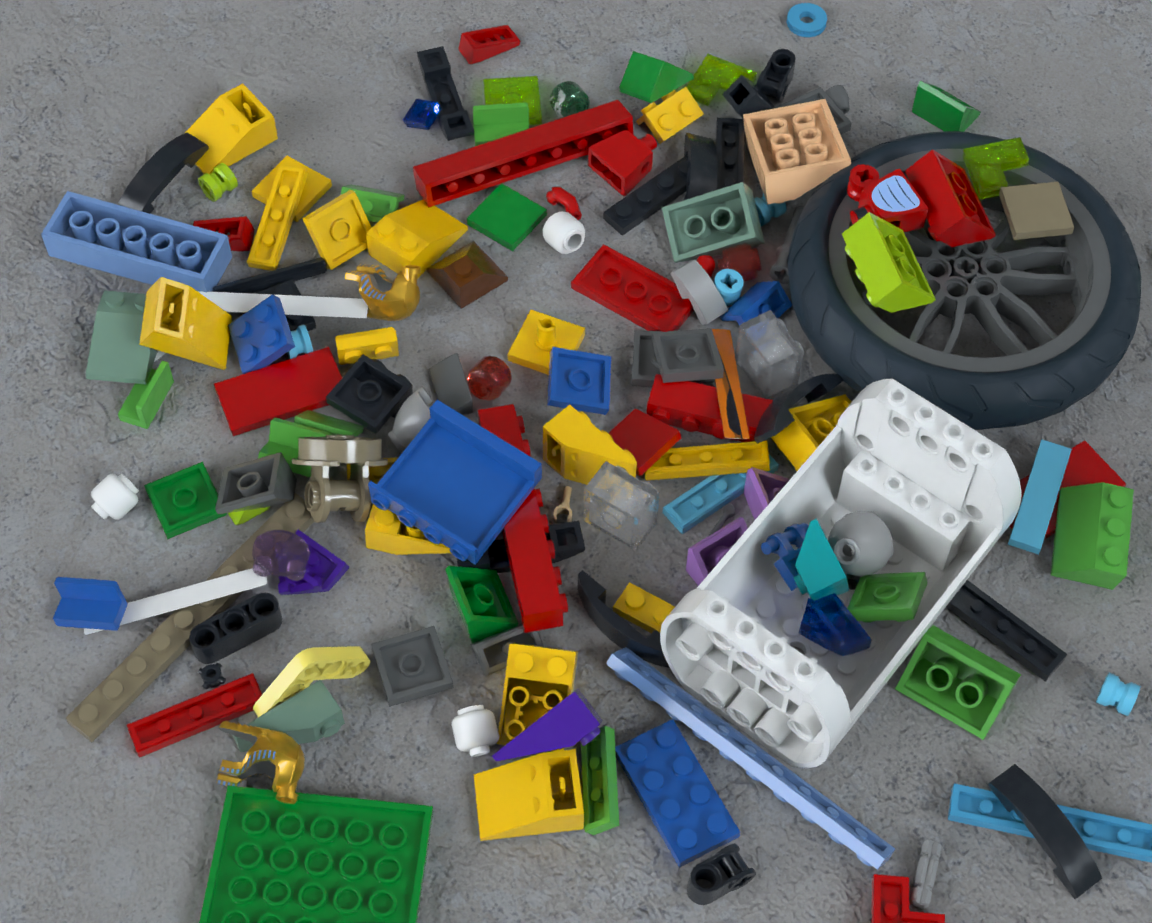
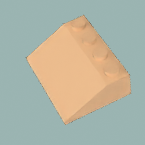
(794, 148)

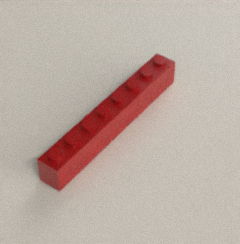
(519, 153)
(525, 538)

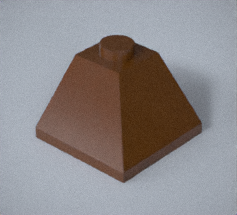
(467, 274)

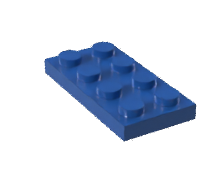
(676, 793)

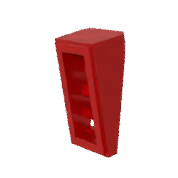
(478, 44)
(239, 227)

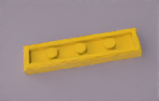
(277, 218)
(710, 460)

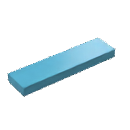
(1039, 497)
(707, 498)

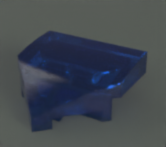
(833, 626)

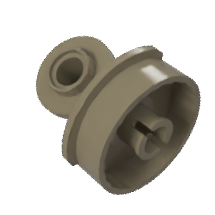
(330, 495)

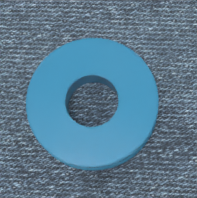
(804, 29)

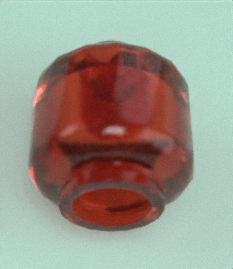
(741, 259)
(489, 378)

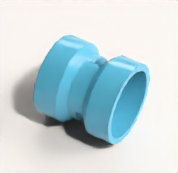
(766, 212)
(1118, 694)

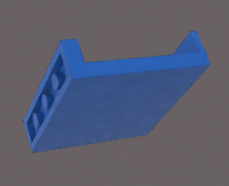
(457, 483)

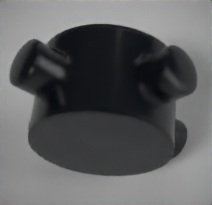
(212, 675)

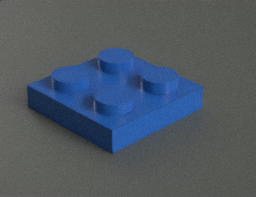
(261, 335)
(579, 380)

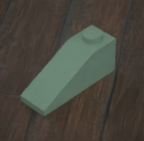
(303, 717)

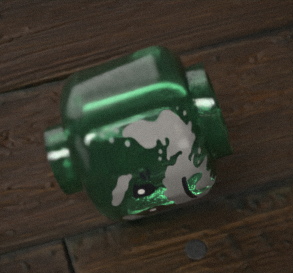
(568, 99)

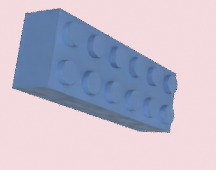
(135, 243)

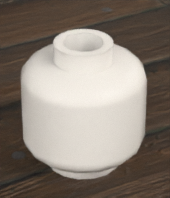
(564, 232)
(114, 496)
(475, 730)

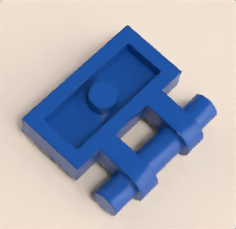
(781, 544)

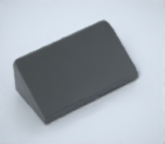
(452, 385)
(493, 650)

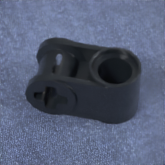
(777, 74)
(724, 871)

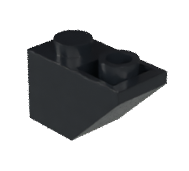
(746, 97)

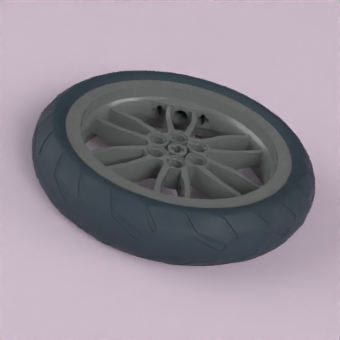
(976, 280)

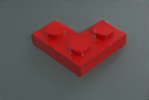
(891, 902)

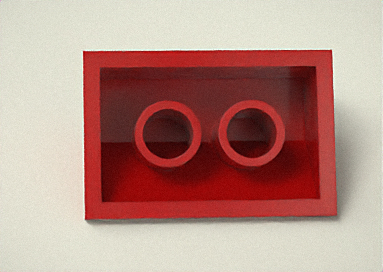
(952, 202)

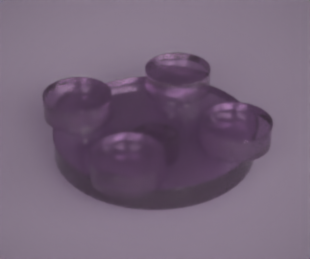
(280, 555)

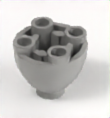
(411, 419)
(870, 541)

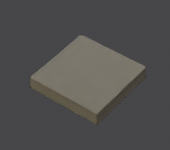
(1036, 210)

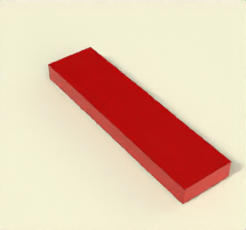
(194, 715)

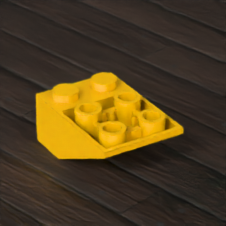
(233, 128)
(185, 324)
(579, 448)
(390, 535)
(533, 685)
(530, 796)

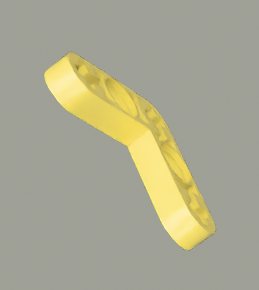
(312, 665)

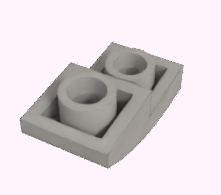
(699, 288)

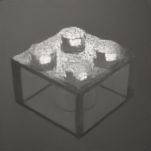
(769, 355)
(621, 505)

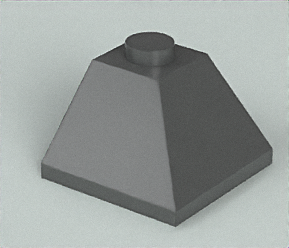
(256, 484)

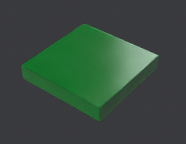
(506, 217)
(184, 500)

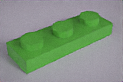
(600, 783)

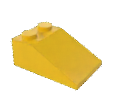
(413, 236)
(810, 428)

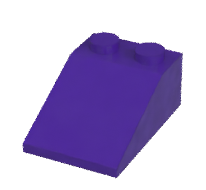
(559, 728)

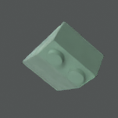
(713, 222)
(116, 340)

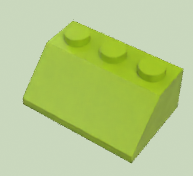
(886, 265)

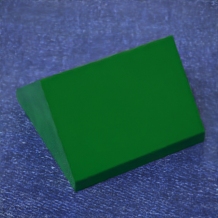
(651, 78)
(943, 108)
(480, 601)

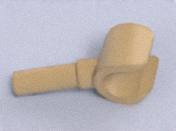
(564, 507)

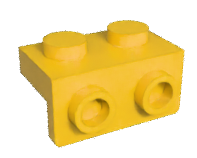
(671, 115)
(372, 343)

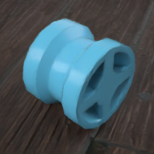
(730, 277)
(301, 341)

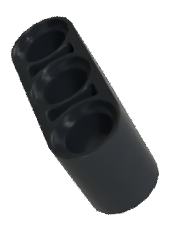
(243, 614)

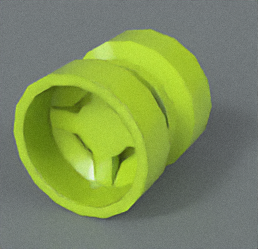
(217, 182)

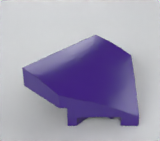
(321, 571)

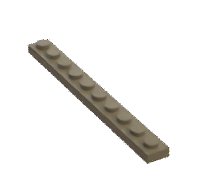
(172, 636)

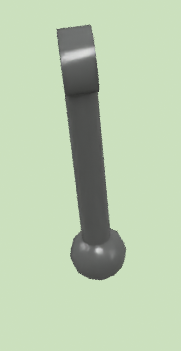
(728, 512)

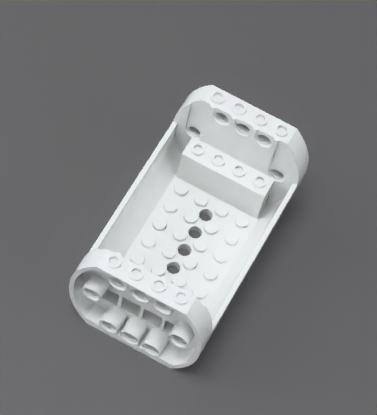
(946, 506)

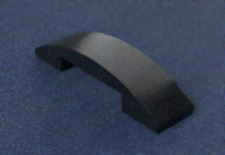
(441, 88)
(701, 165)
(161, 170)
(777, 414)
(565, 536)
(616, 628)
(1049, 827)

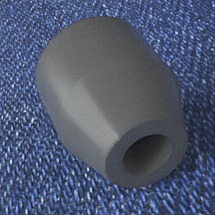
(839, 97)

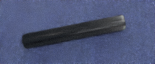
(272, 278)

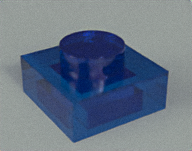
(422, 114)

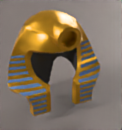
(393, 299)
(271, 754)

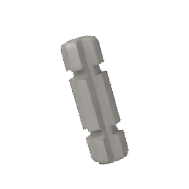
(925, 874)

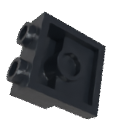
(370, 393)

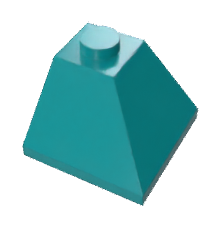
(818, 566)

